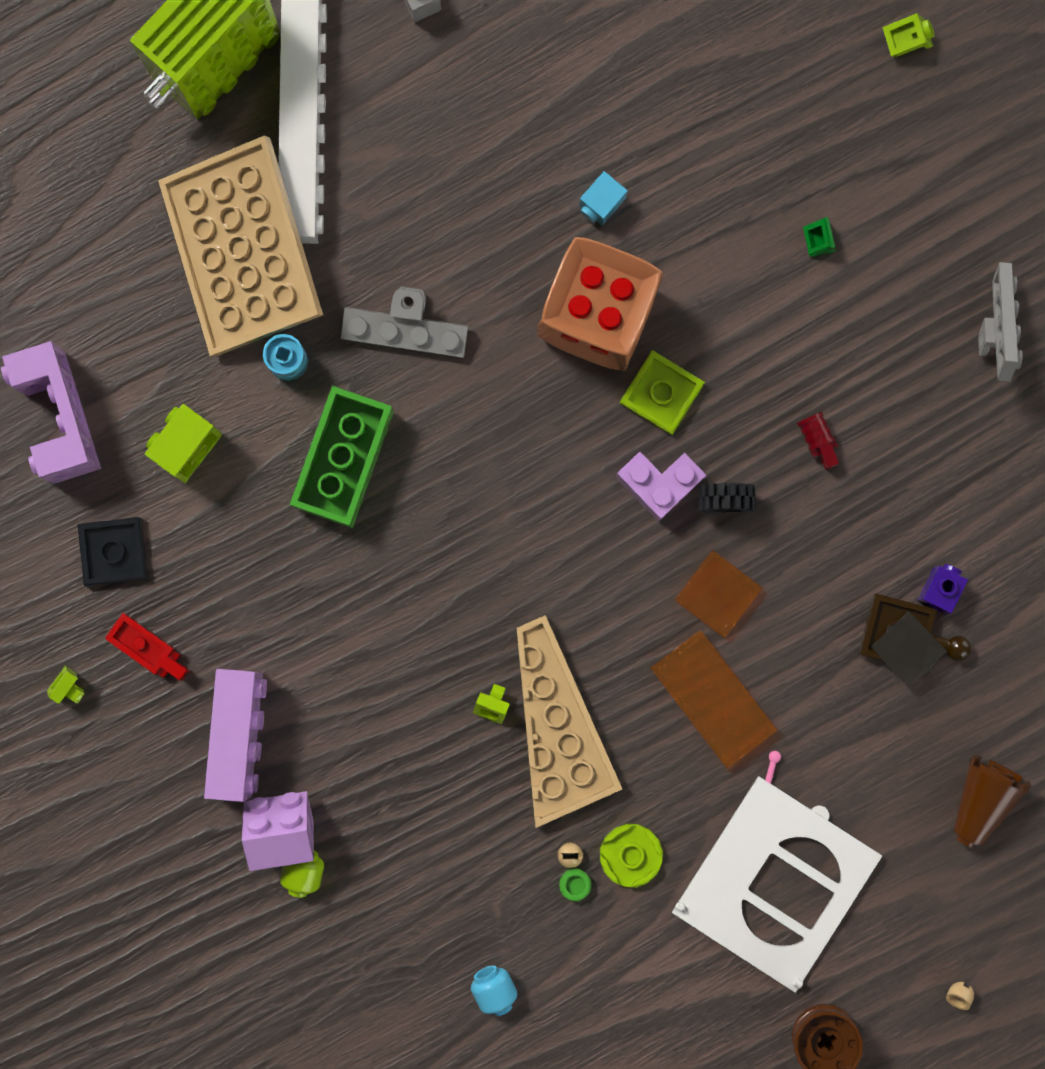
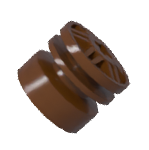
(846, 1040)

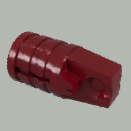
(819, 439)

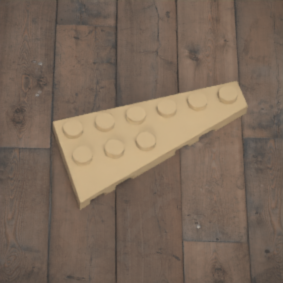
(563, 744)

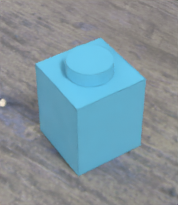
(602, 199)

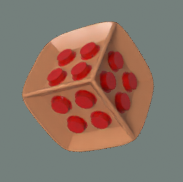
(599, 303)

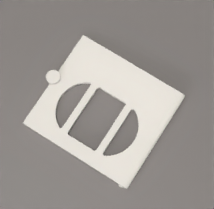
(722, 882)

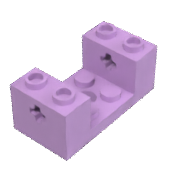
(48, 369)

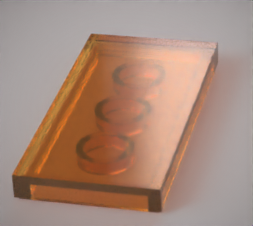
(713, 699)

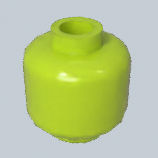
(302, 877)

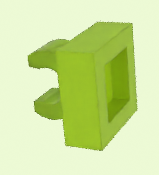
(65, 686)
(491, 705)

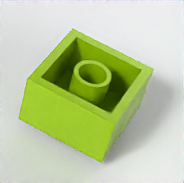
(182, 442)

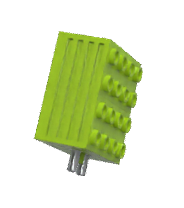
(202, 48)

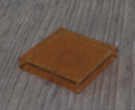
(718, 594)

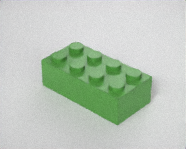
(342, 457)

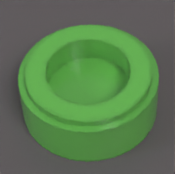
(575, 884)

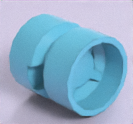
(285, 357)

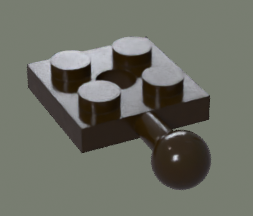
(888, 610)

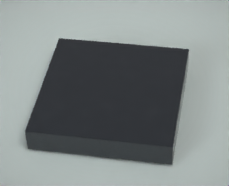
(112, 551)

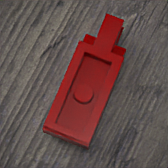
(146, 648)

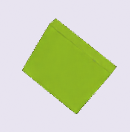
(661, 392)

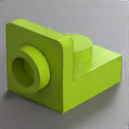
(908, 35)

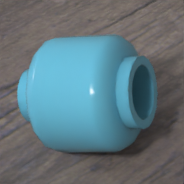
(493, 990)

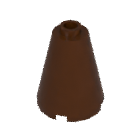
(986, 800)

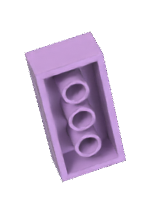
(234, 735)

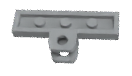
(405, 327)
(1002, 330)

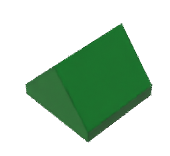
(819, 237)

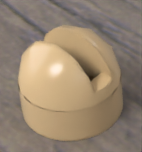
(570, 847)
(960, 996)

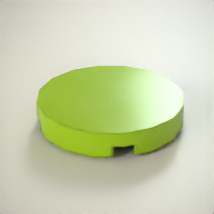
(631, 855)

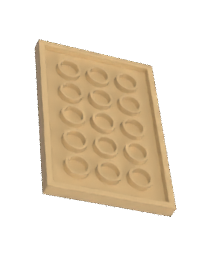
(240, 247)

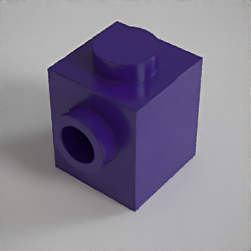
(943, 588)

